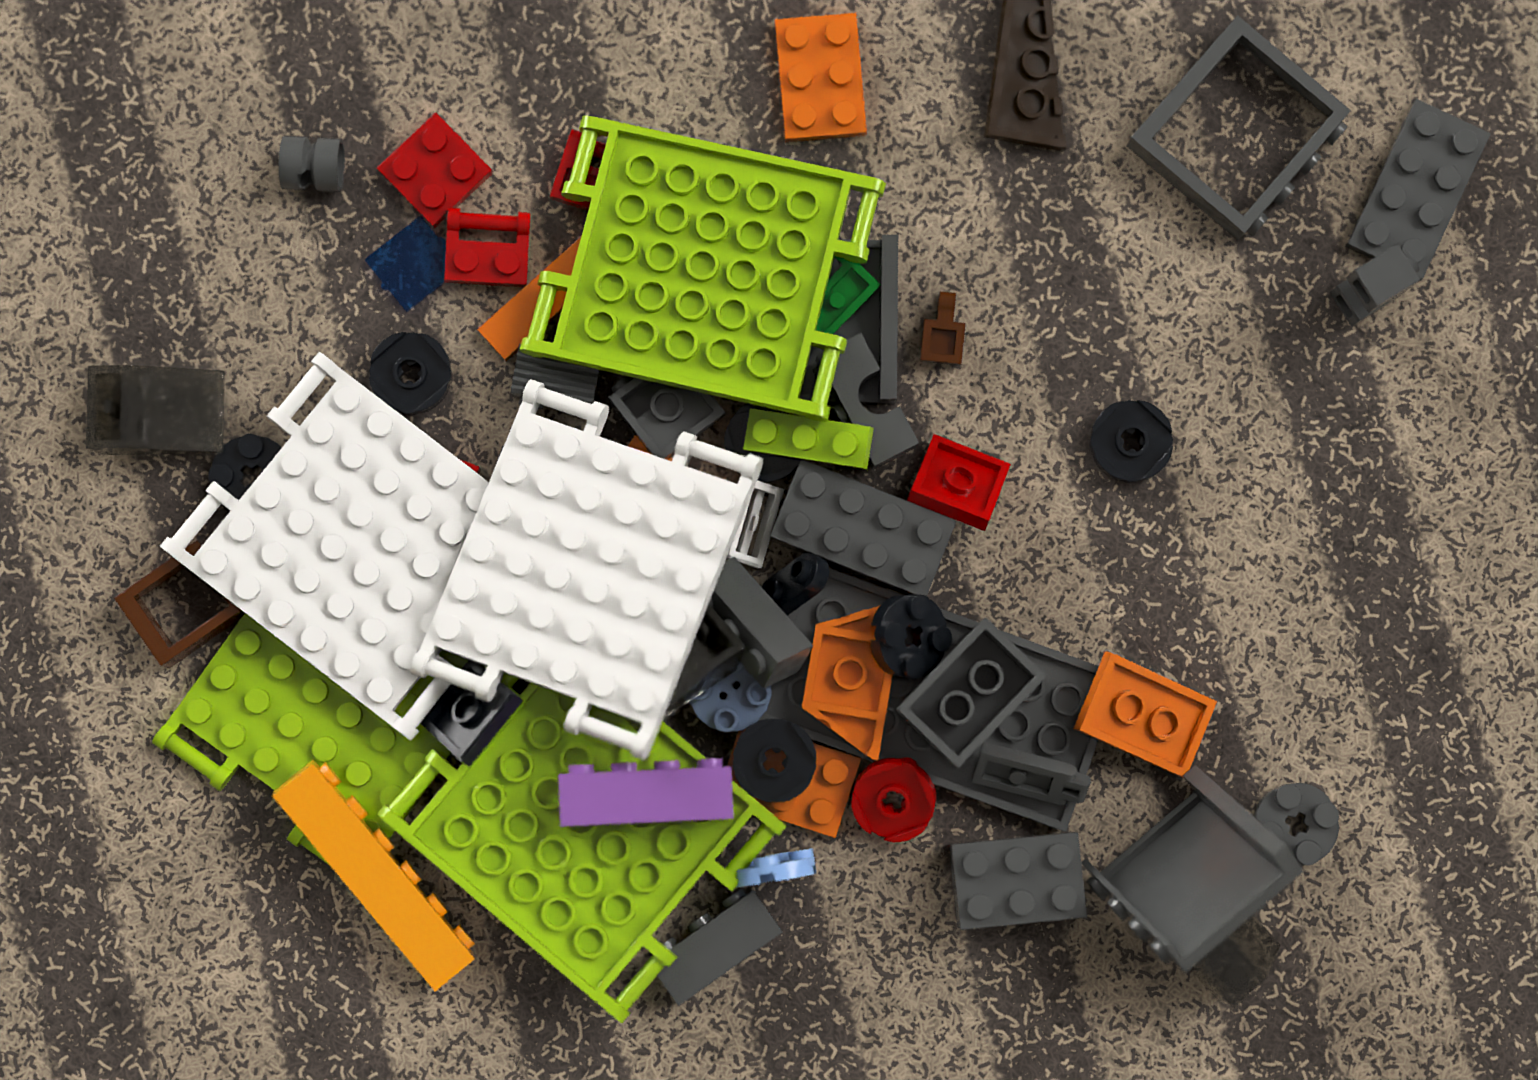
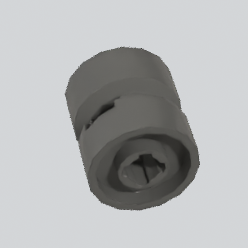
(311, 163)

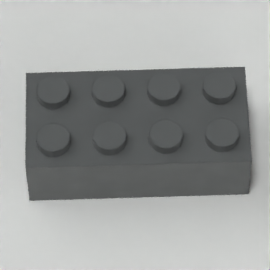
(862, 529)

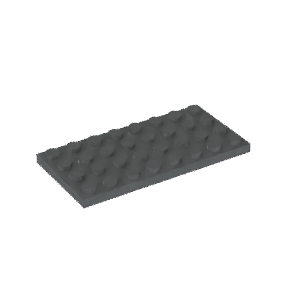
(1037, 726)

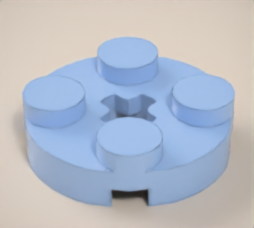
(778, 867)

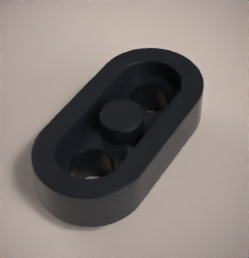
(797, 582)

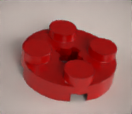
(883, 819)

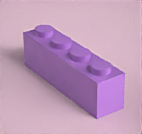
(645, 794)

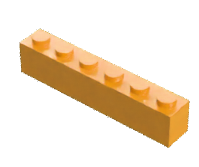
(374, 874)

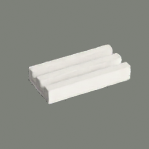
(765, 529)

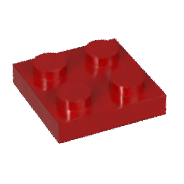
(435, 170)
(959, 482)

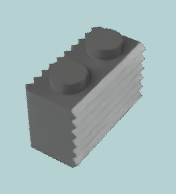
(557, 376)

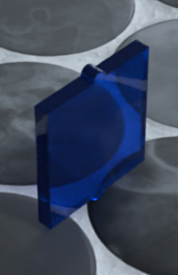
(410, 263)

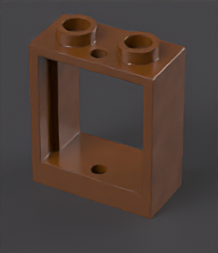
(151, 631)

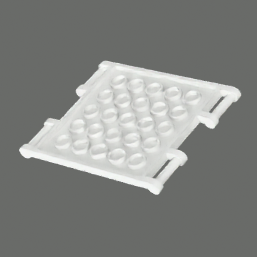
(344, 541)
(588, 568)

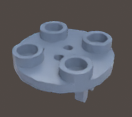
(739, 709)

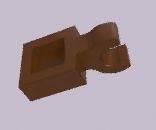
(942, 337)

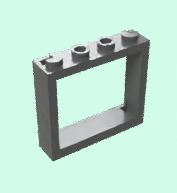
(1236, 224)

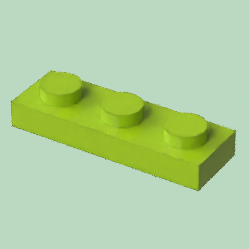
(808, 439)

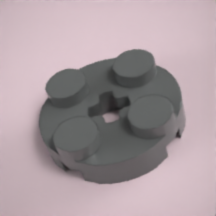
(1319, 815)

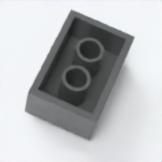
(970, 693)
(1017, 880)

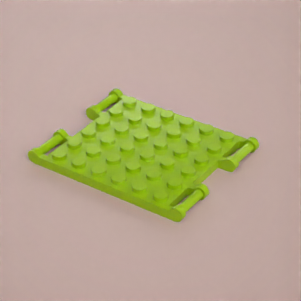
(703, 267)
(281, 712)
(570, 891)

